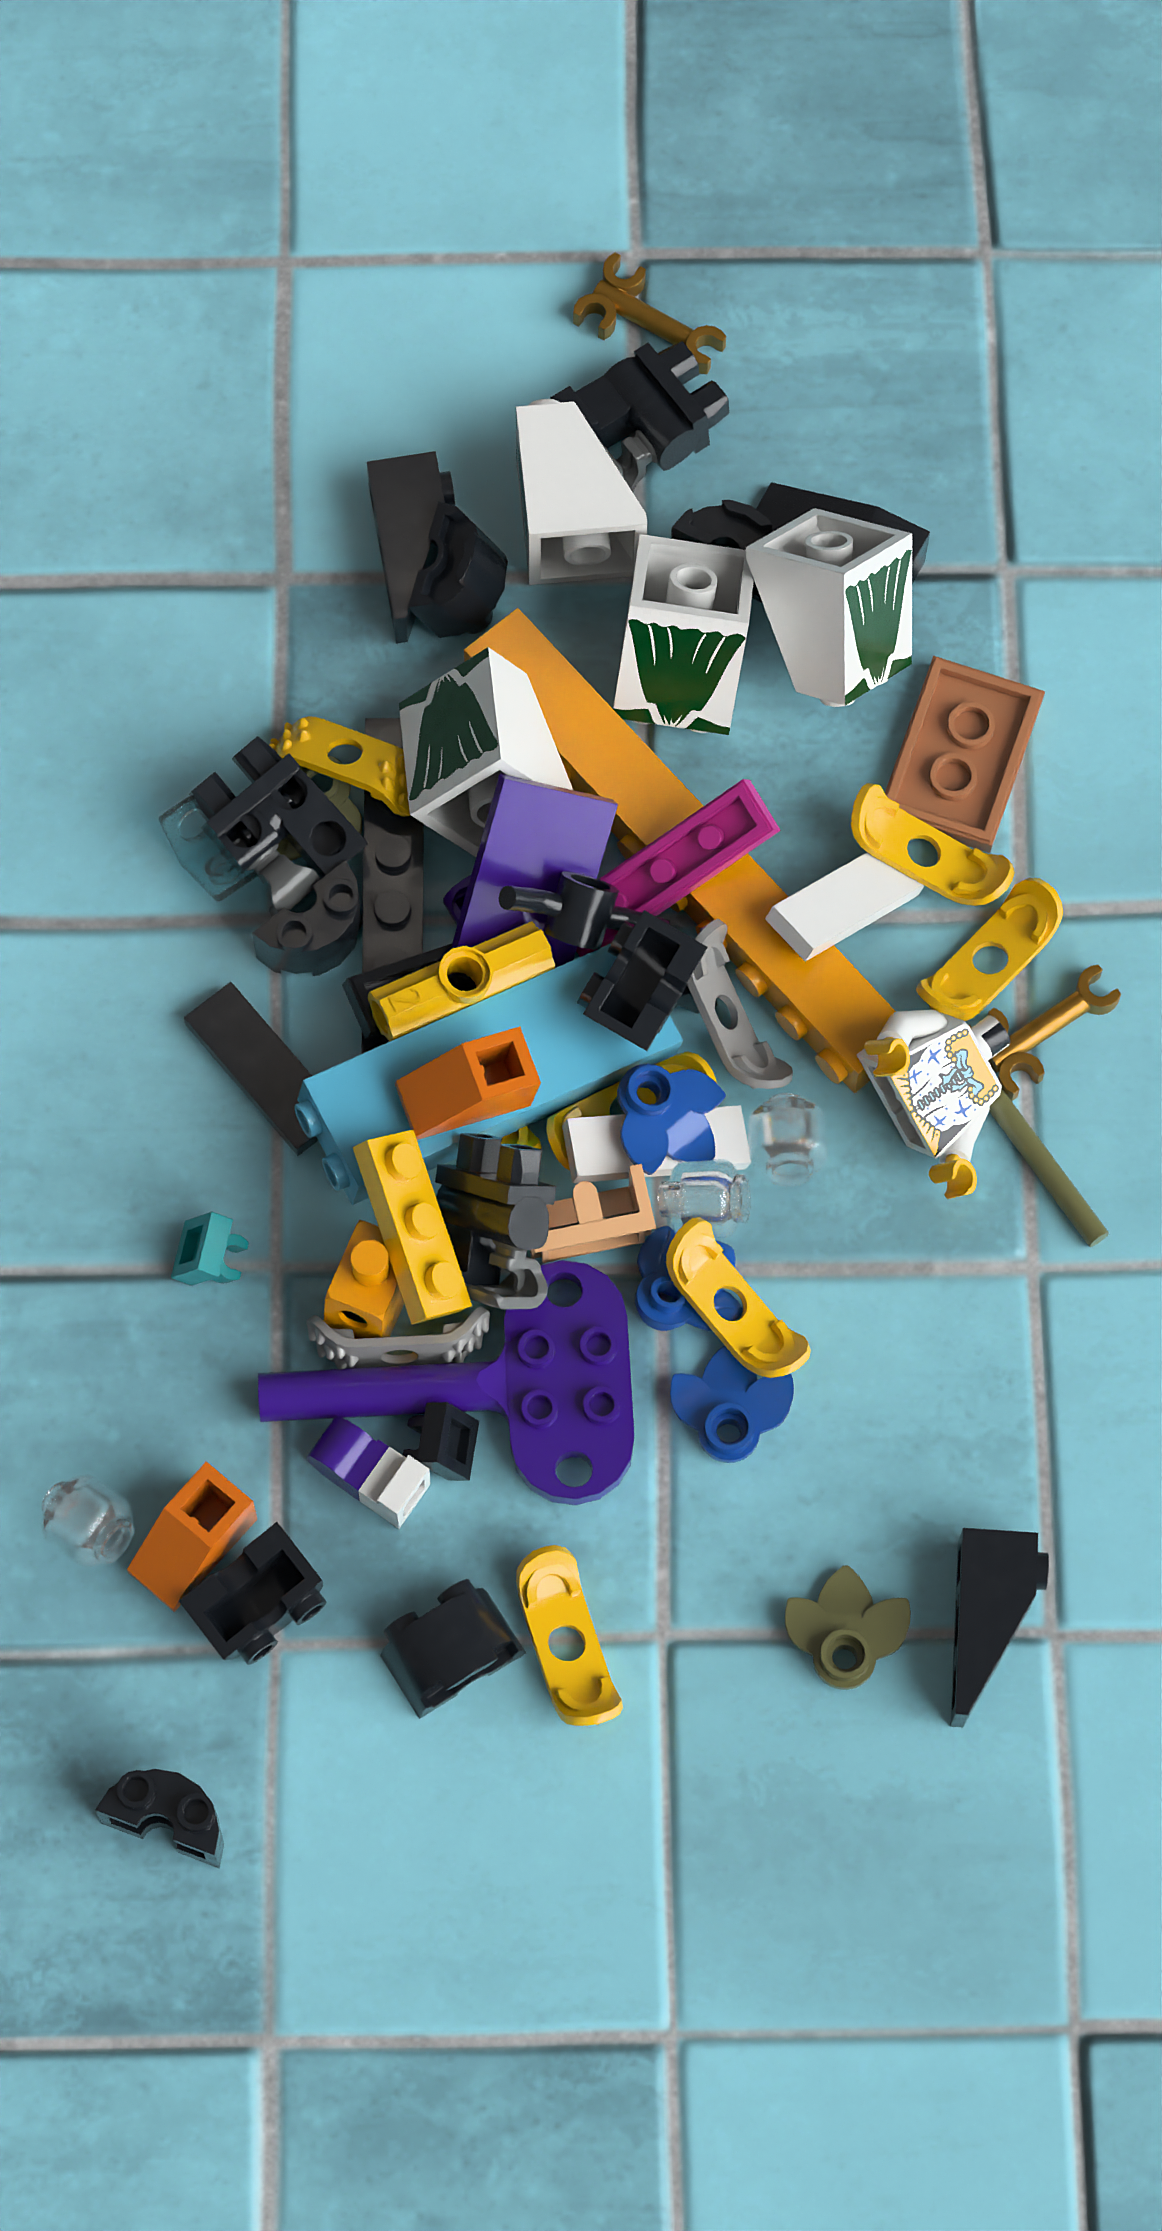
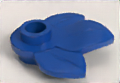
(674, 1123)
(656, 1279)
(734, 1397)

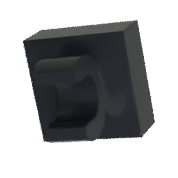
(445, 1440)

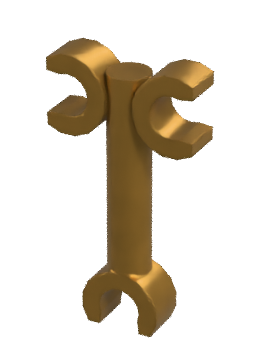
(618, 296)
(1015, 1055)

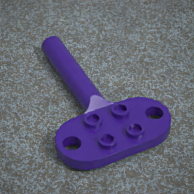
(555, 1383)

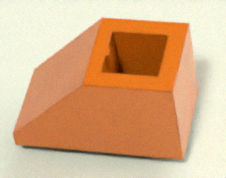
(470, 1084)
(192, 1536)

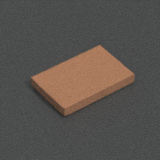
(964, 751)

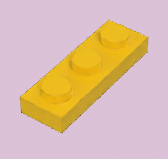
(412, 1226)

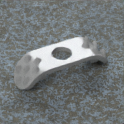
(738, 1046)
(450, 1347)

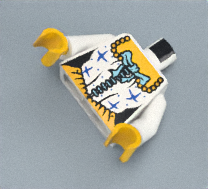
(937, 1086)

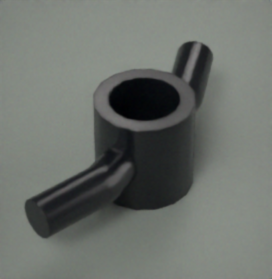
(576, 911)

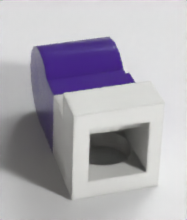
(370, 1470)

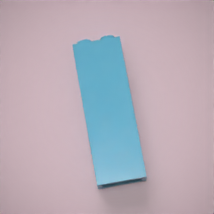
(567, 1048)

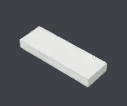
(841, 904)
(598, 1154)

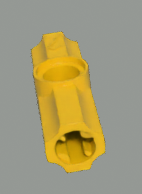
(429, 996)

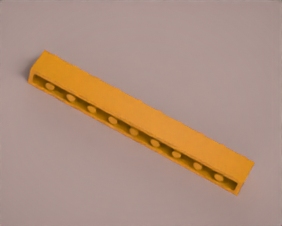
(814, 999)

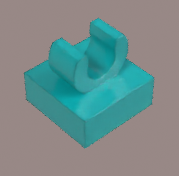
(203, 1250)

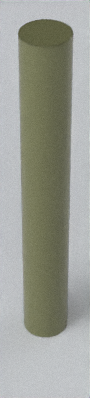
(1048, 1170)

